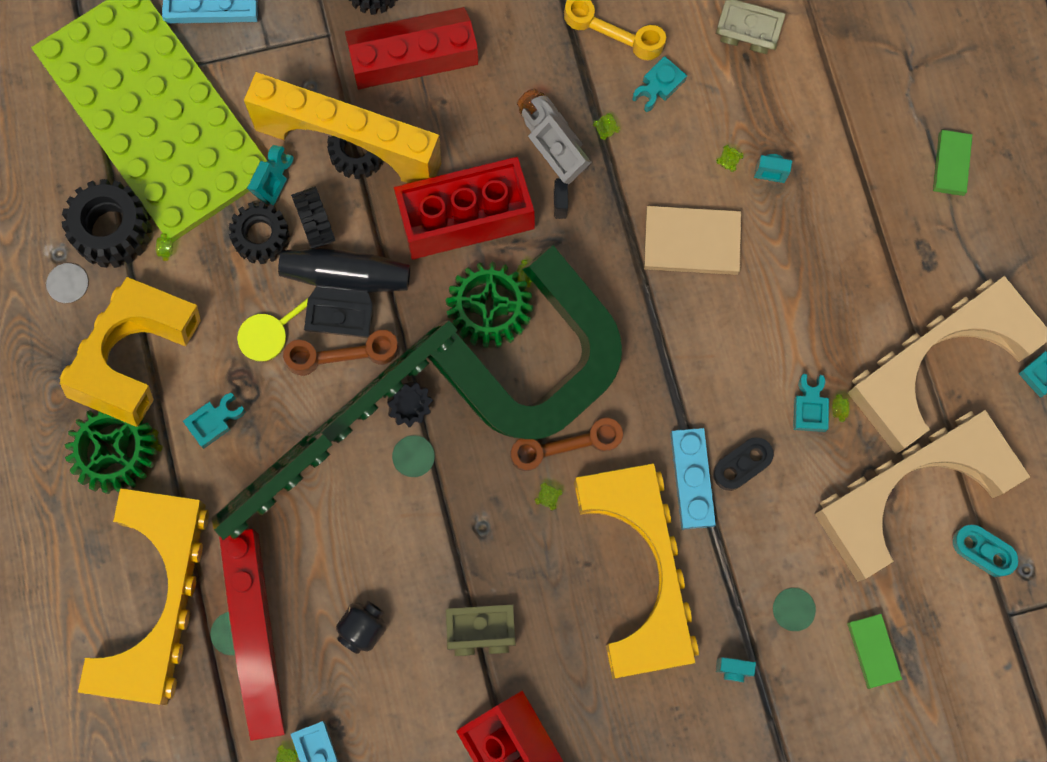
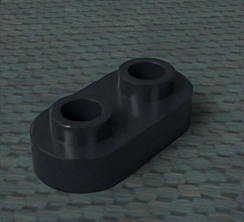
(742, 465)

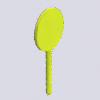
(264, 336)

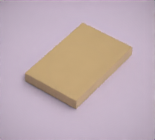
(692, 240)

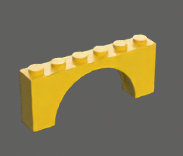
(283, 107)
(636, 500)
(148, 668)

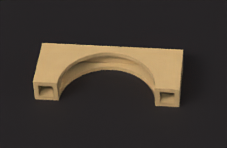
(889, 392)
(857, 518)

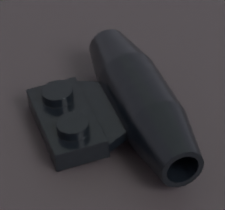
(342, 287)

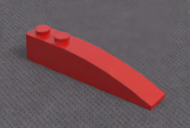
(252, 634)

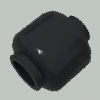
(361, 627)

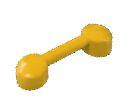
(646, 44)

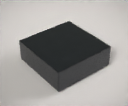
(560, 199)

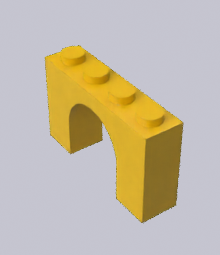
(131, 310)

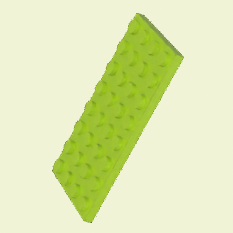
(152, 112)

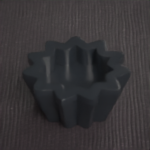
(409, 404)

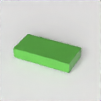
(952, 162)
(874, 651)

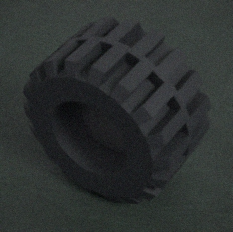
(92, 204)

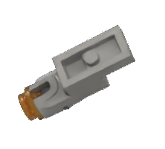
(552, 135)

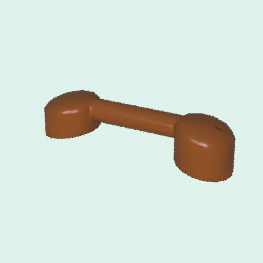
(379, 348)
(603, 436)

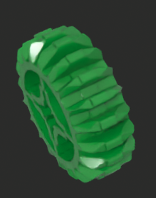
(477, 304)
(102, 458)

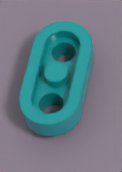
(984, 549)

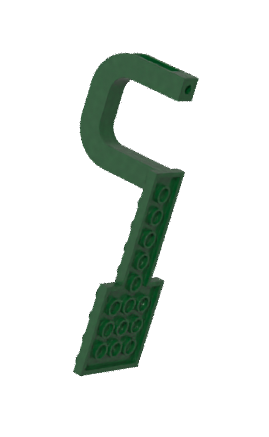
(472, 381)

